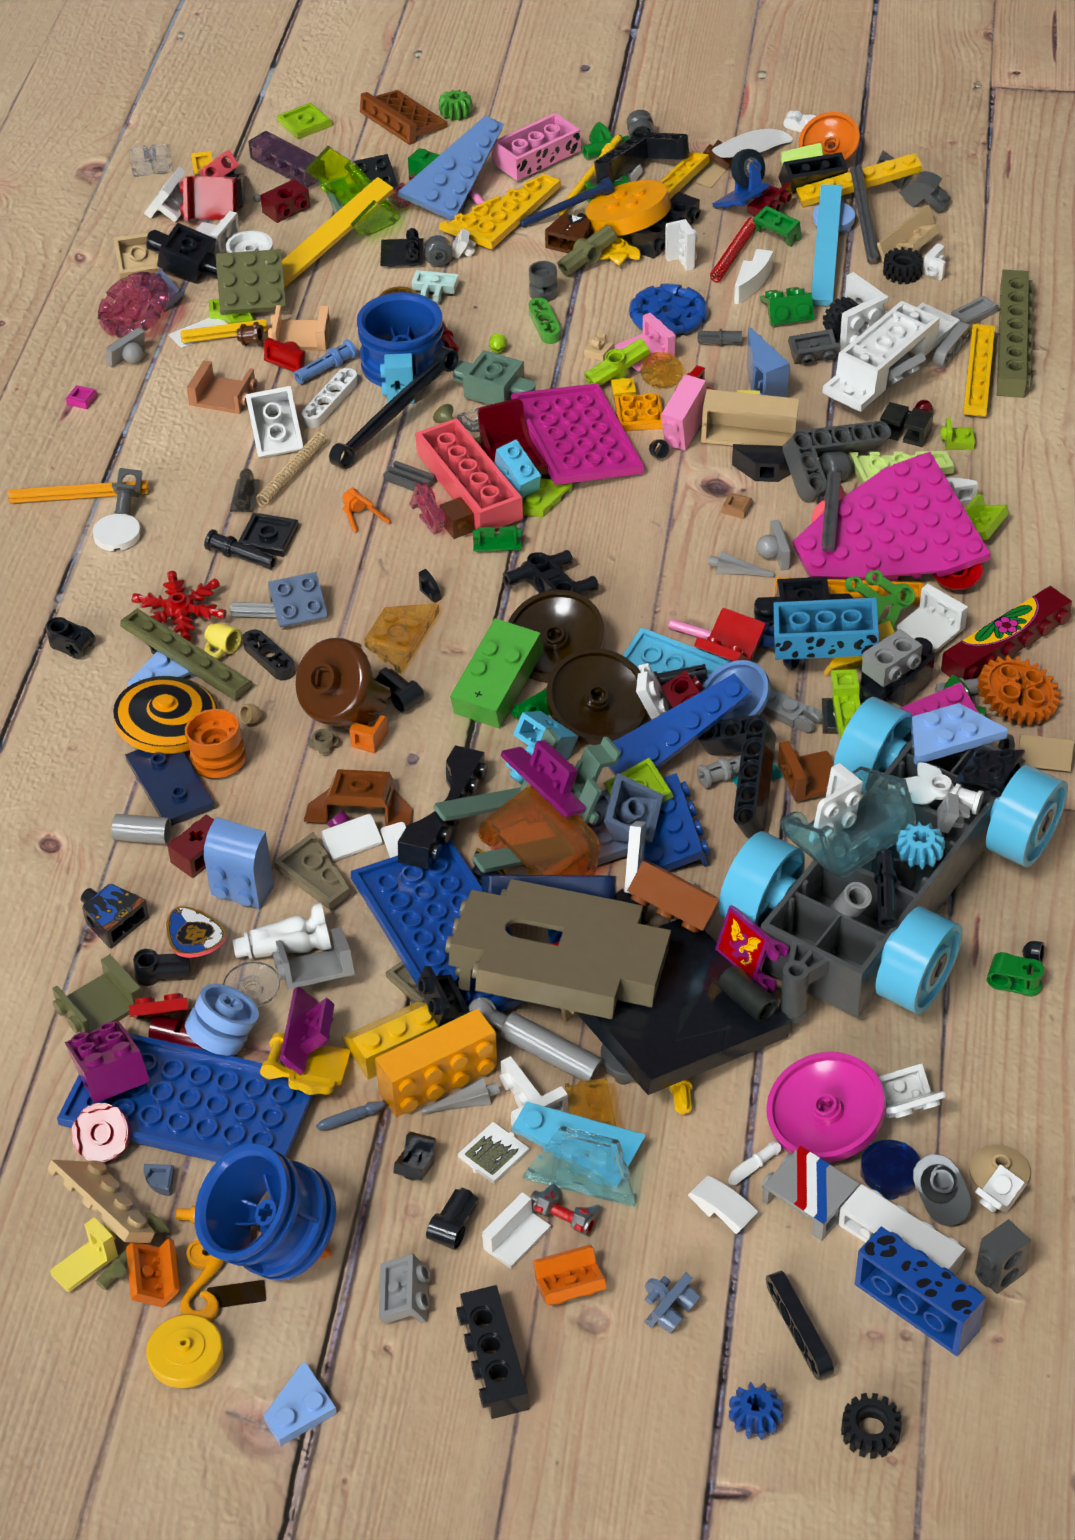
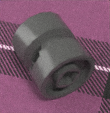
(639, 122)
(543, 280)

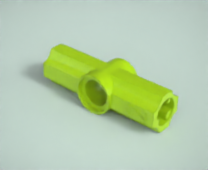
(617, 363)

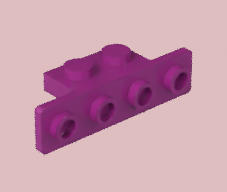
(548, 775)
(305, 1029)

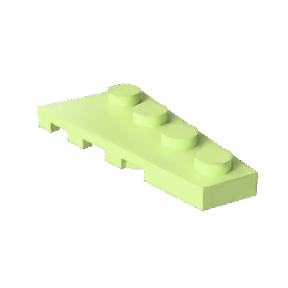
(870, 465)

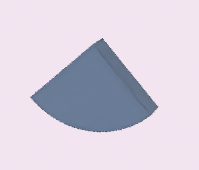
(159, 1177)

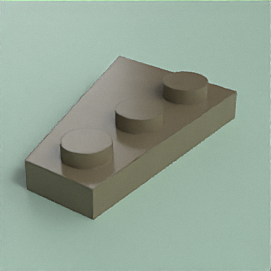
(313, 872)

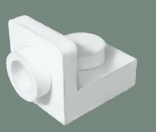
(935, 262)
(1001, 1190)

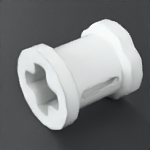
(969, 798)

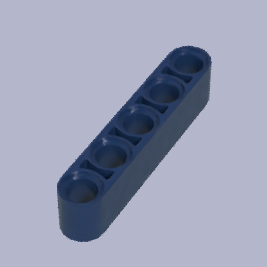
(594, 885)

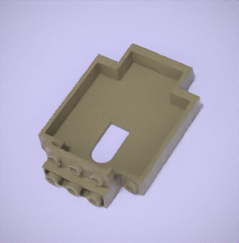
(598, 961)

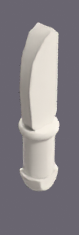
(754, 1162)

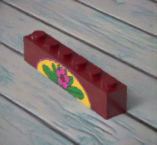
(1007, 634)

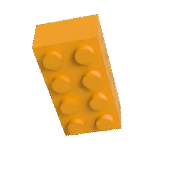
(436, 1062)

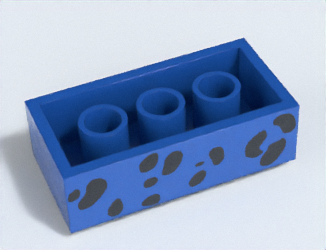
(919, 1290)

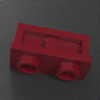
(771, 197)

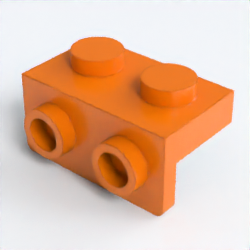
(153, 1272)
(568, 1275)

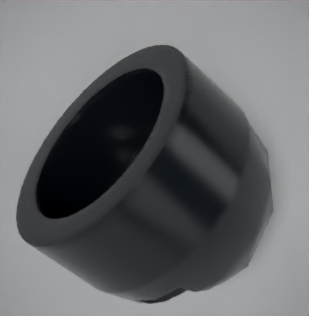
(662, 449)
(1034, 950)

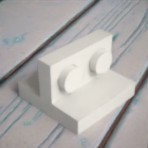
(168, 198)

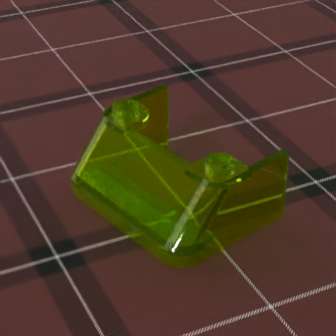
(345, 181)

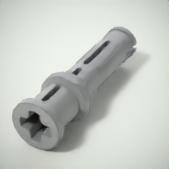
(720, 770)

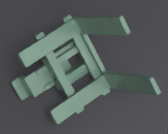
(584, 789)

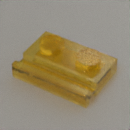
(591, 1100)

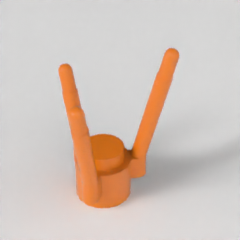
(356, 502)

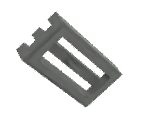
(409, 476)

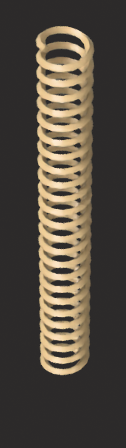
(288, 473)

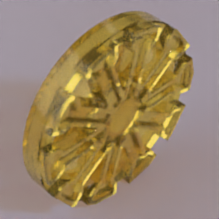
(661, 370)

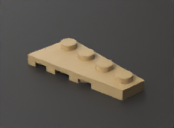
(104, 1196)

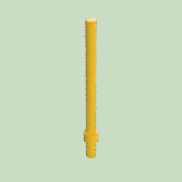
(591, 172)

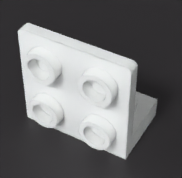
(222, 232)

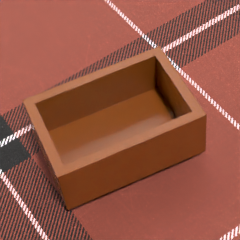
(673, 896)

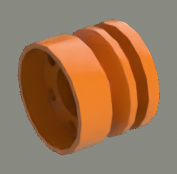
(215, 743)

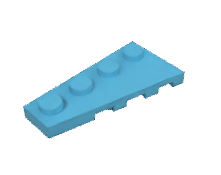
(668, 654)

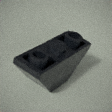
(760, 462)

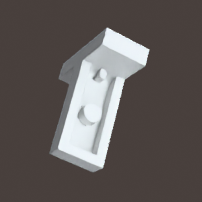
(515, 1080)

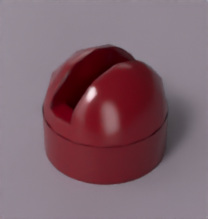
(924, 405)

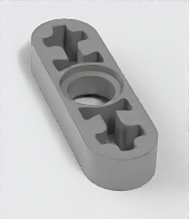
(952, 344)

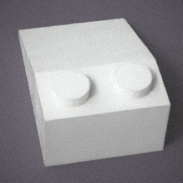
(274, 422)

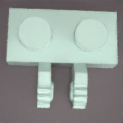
(435, 282)

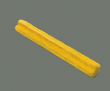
(216, 332)

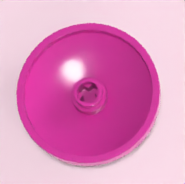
(827, 1106)

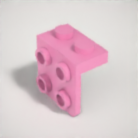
(656, 336)

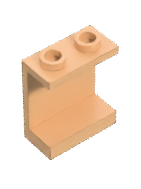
(306, 333)

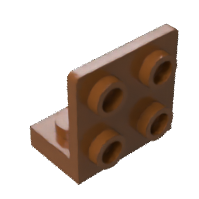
(804, 775)

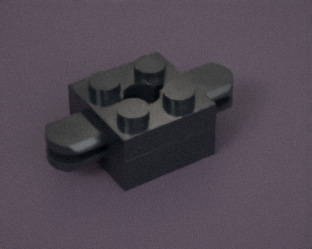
(184, 252)
(795, 590)
(908, 684)

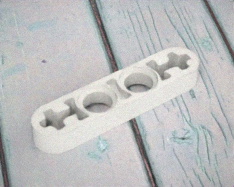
(315, 414)

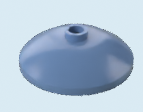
(755, 680)

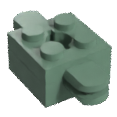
(492, 378)

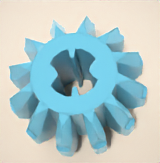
(920, 845)

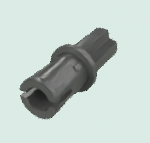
(720, 337)

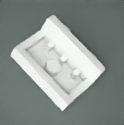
(680, 243)

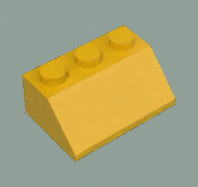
(388, 1034)

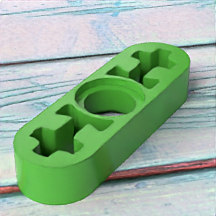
(543, 326)

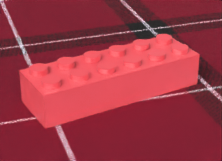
(469, 474)

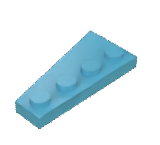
(541, 1123)

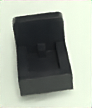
(416, 1157)

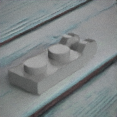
(792, 711)

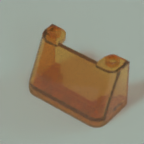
(542, 836)

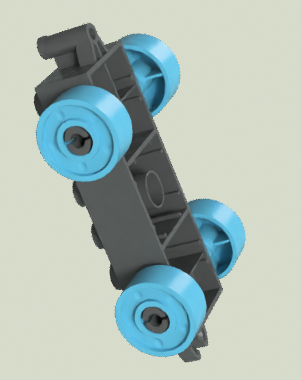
(855, 959)

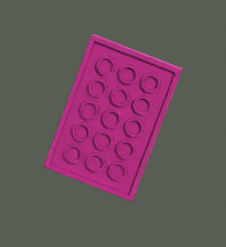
(578, 434)

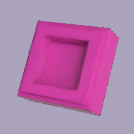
(81, 397)

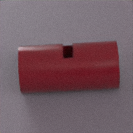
(170, 1030)

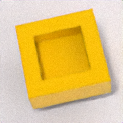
(199, 160)
(623, 386)

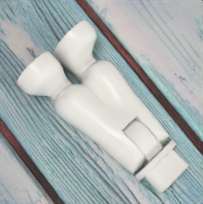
(294, 932)

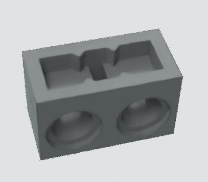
(1002, 1256)

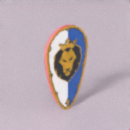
(193, 932)

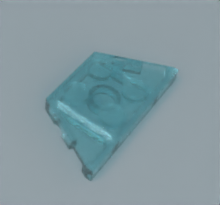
(584, 1165)

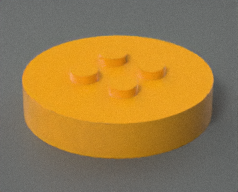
(630, 207)

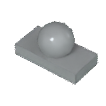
(126, 348)
(775, 545)

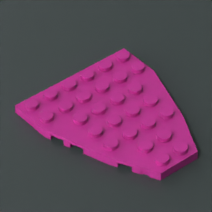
(896, 524)

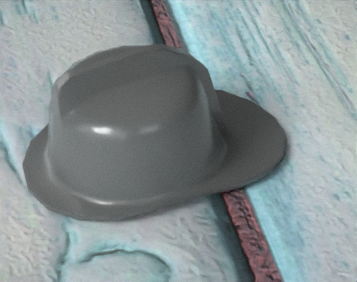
(942, 1189)

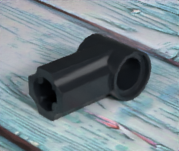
(403, 693)
(151, 966)
(450, 1225)

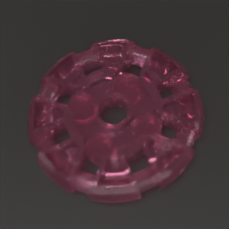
(141, 288)

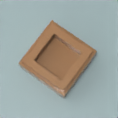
(737, 505)

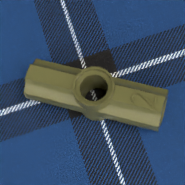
(587, 250)

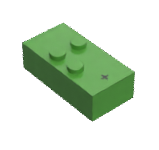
(497, 673)

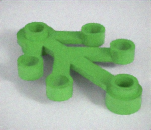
(893, 598)

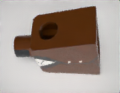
(566, 231)

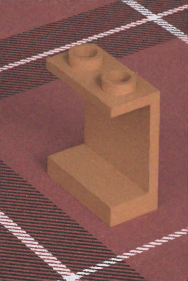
(218, 392)

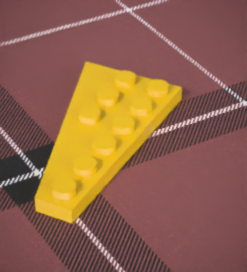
(500, 216)

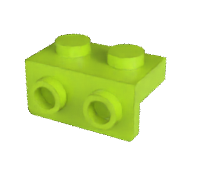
(802, 152)
(985, 517)

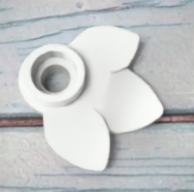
(928, 785)

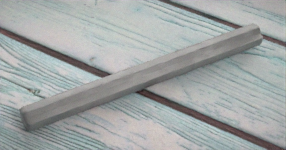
(864, 214)

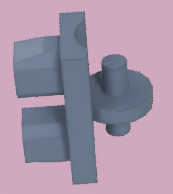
(681, 1293)

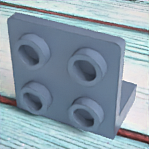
(297, 599)

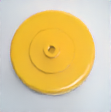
(185, 1351)

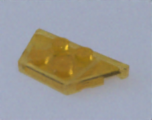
(399, 632)

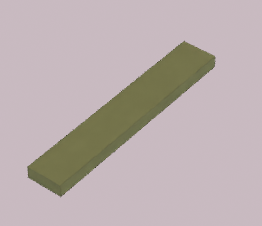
(186, 654)

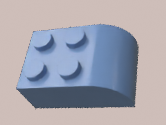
(238, 863)

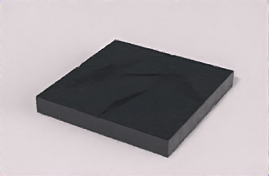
(690, 1020)

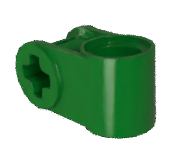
(1013, 973)

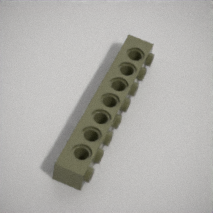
(1014, 334)

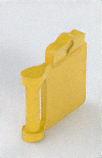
(323, 1068)

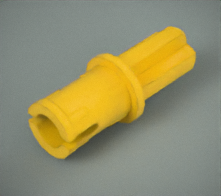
(681, 1096)

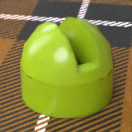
(497, 343)

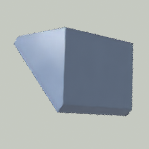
(631, 803)

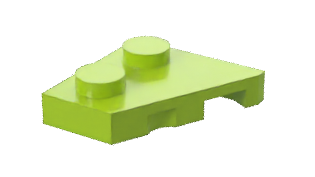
(548, 496)

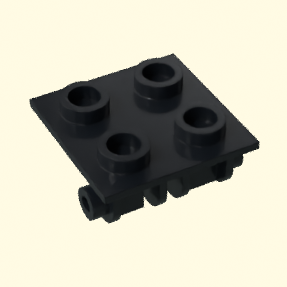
(378, 167)
(402, 251)
(991, 768)

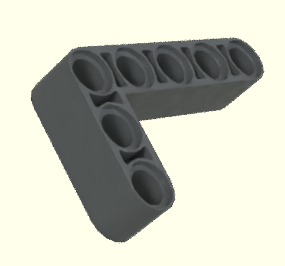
(807, 445)

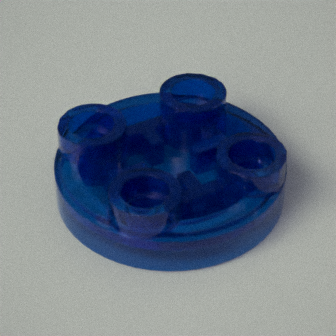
(889, 1167)

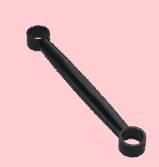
(393, 408)

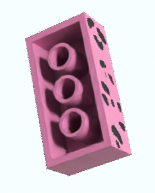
(536, 146)

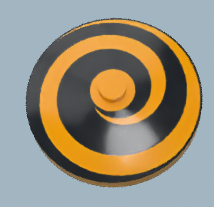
(156, 710)

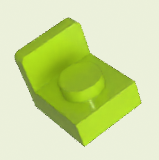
(957, 438)

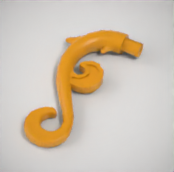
(209, 1265)

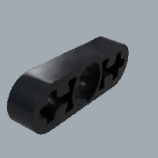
(266, 645)

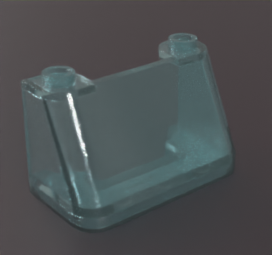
(880, 814)

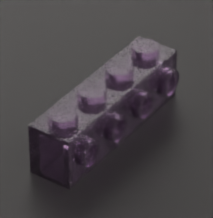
(282, 157)

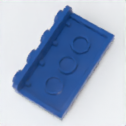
(676, 832)

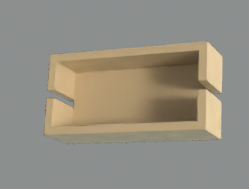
(748, 418)

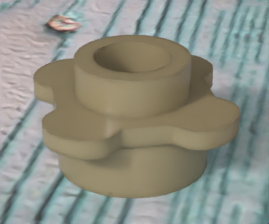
(323, 741)

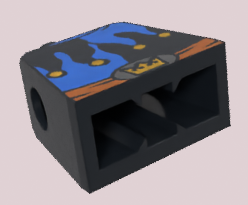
(113, 913)

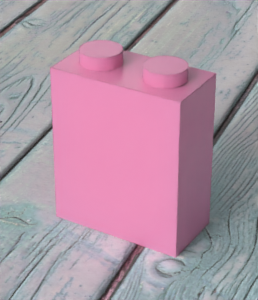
(684, 412)

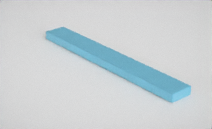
(826, 245)

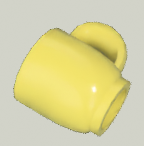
(223, 638)

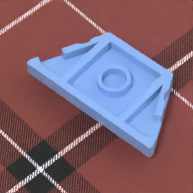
(951, 731)

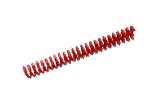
(751, 227)

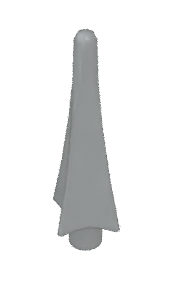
(730, 565)
(473, 1095)

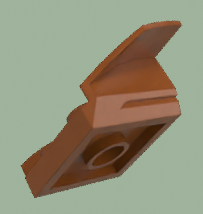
(364, 789)

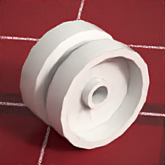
(249, 241)

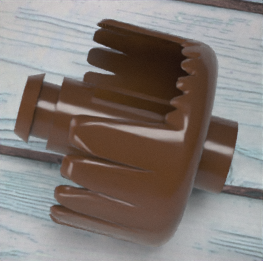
(338, 684)

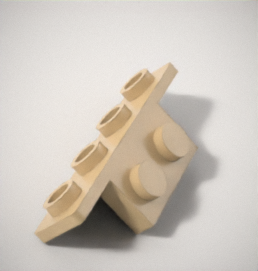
(912, 233)

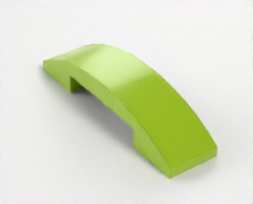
(845, 697)

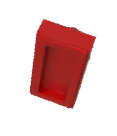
(286, 355)

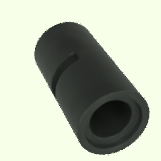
(748, 994)

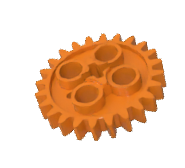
(1001, 689)

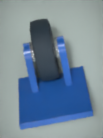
(748, 173)

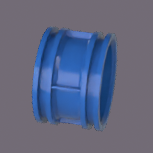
(398, 326)
(292, 1222)

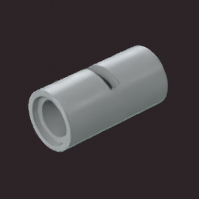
(141, 828)
(853, 900)

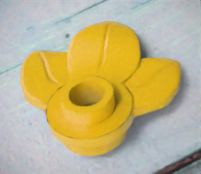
(620, 251)

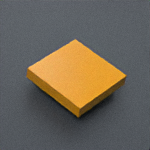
(639, 411)

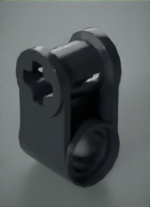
(68, 636)

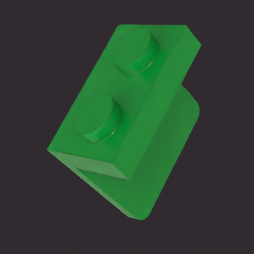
(788, 307)

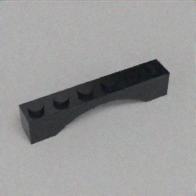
(423, 839)

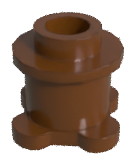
(250, 334)

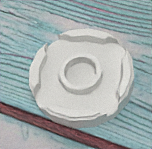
(116, 532)

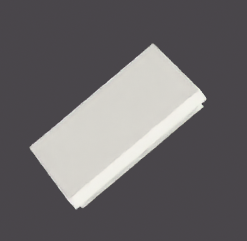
(514, 1232)

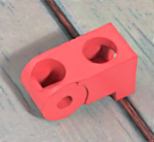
(220, 165)

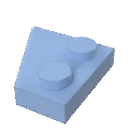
(298, 1406)

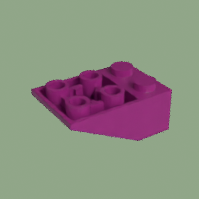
(107, 1061)

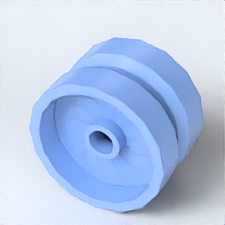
(221, 1019)

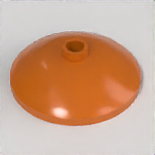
(832, 130)

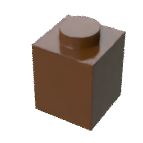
(458, 518)

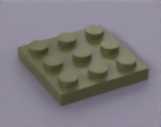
(250, 281)

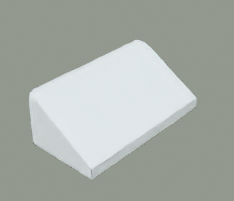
(351, 837)

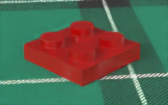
(148, 1007)

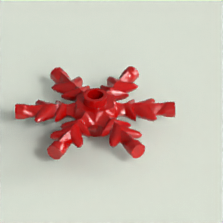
(180, 605)

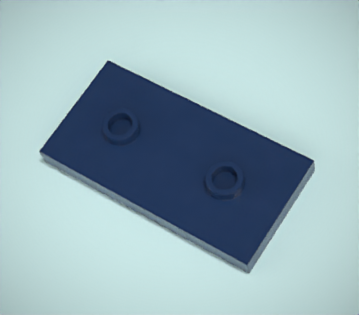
(170, 784)

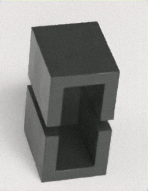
(916, 421)

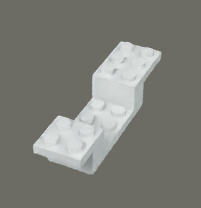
(866, 360)

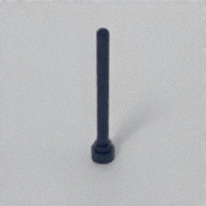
(604, 187)

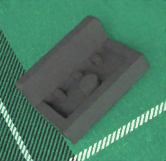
(813, 346)

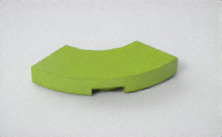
(214, 311)

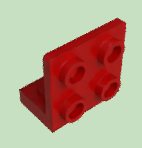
(733, 636)

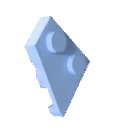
(160, 666)

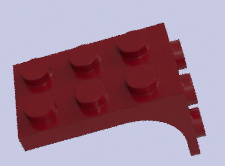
(504, 423)

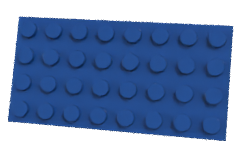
(419, 912)
(202, 1103)

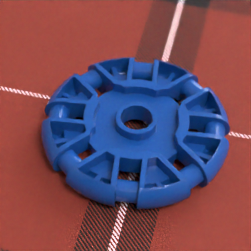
(670, 308)

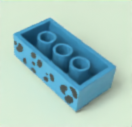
(825, 628)

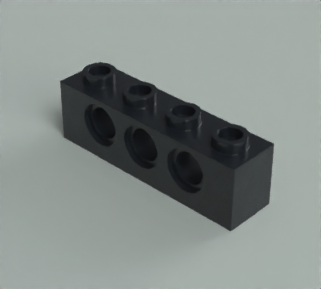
(652, 239)
(502, 1396)

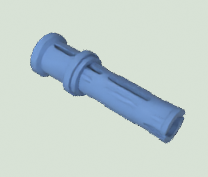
(333, 357)

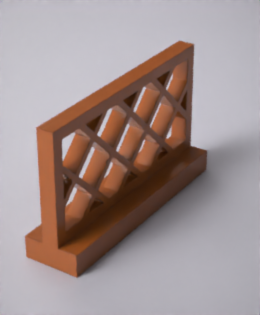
(400, 115)

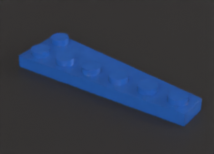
(679, 726)

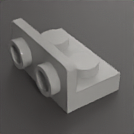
(404, 1289)

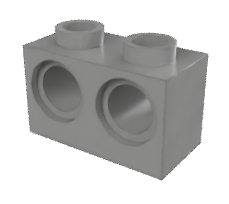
(892, 658)

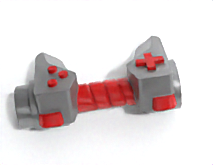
(581, 1219)

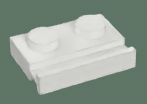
(650, 692)

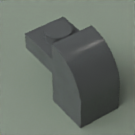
(925, 186)

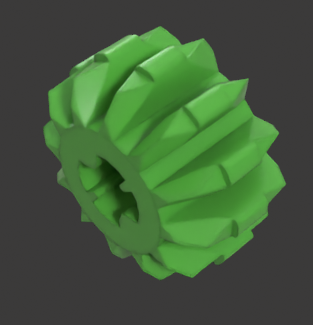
(455, 104)

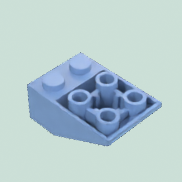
(766, 367)

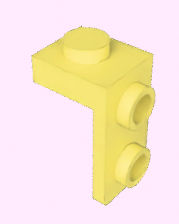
(88, 1258)

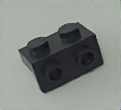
(441, 996)

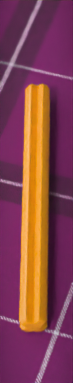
(68, 492)

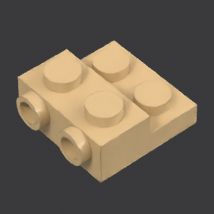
(133, 255)

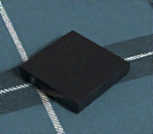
(269, 533)

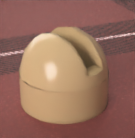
(249, 714)

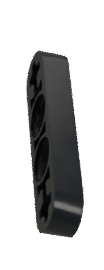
(799, 1325)

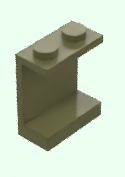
(100, 1000)

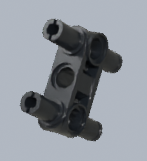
(546, 574)

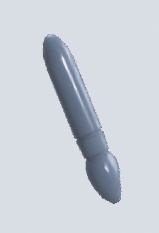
(350, 1115)

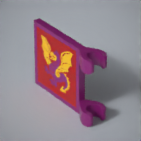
(748, 945)

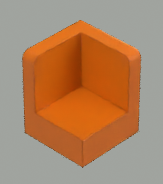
(370, 736)

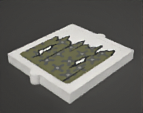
(493, 1152)

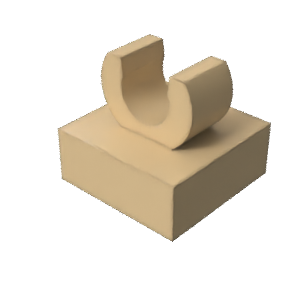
(598, 347)

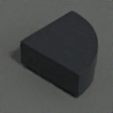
(429, 586)

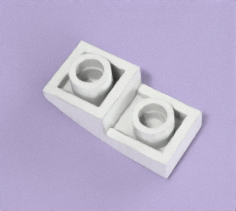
(725, 1202)

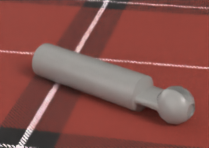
(540, 1041)

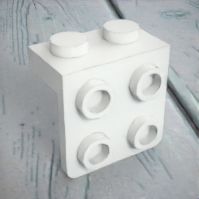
(936, 619)
(841, 800)
(908, 1090)

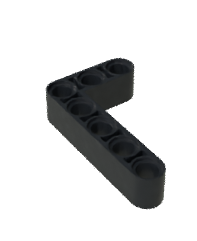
(637, 150)
(756, 743)

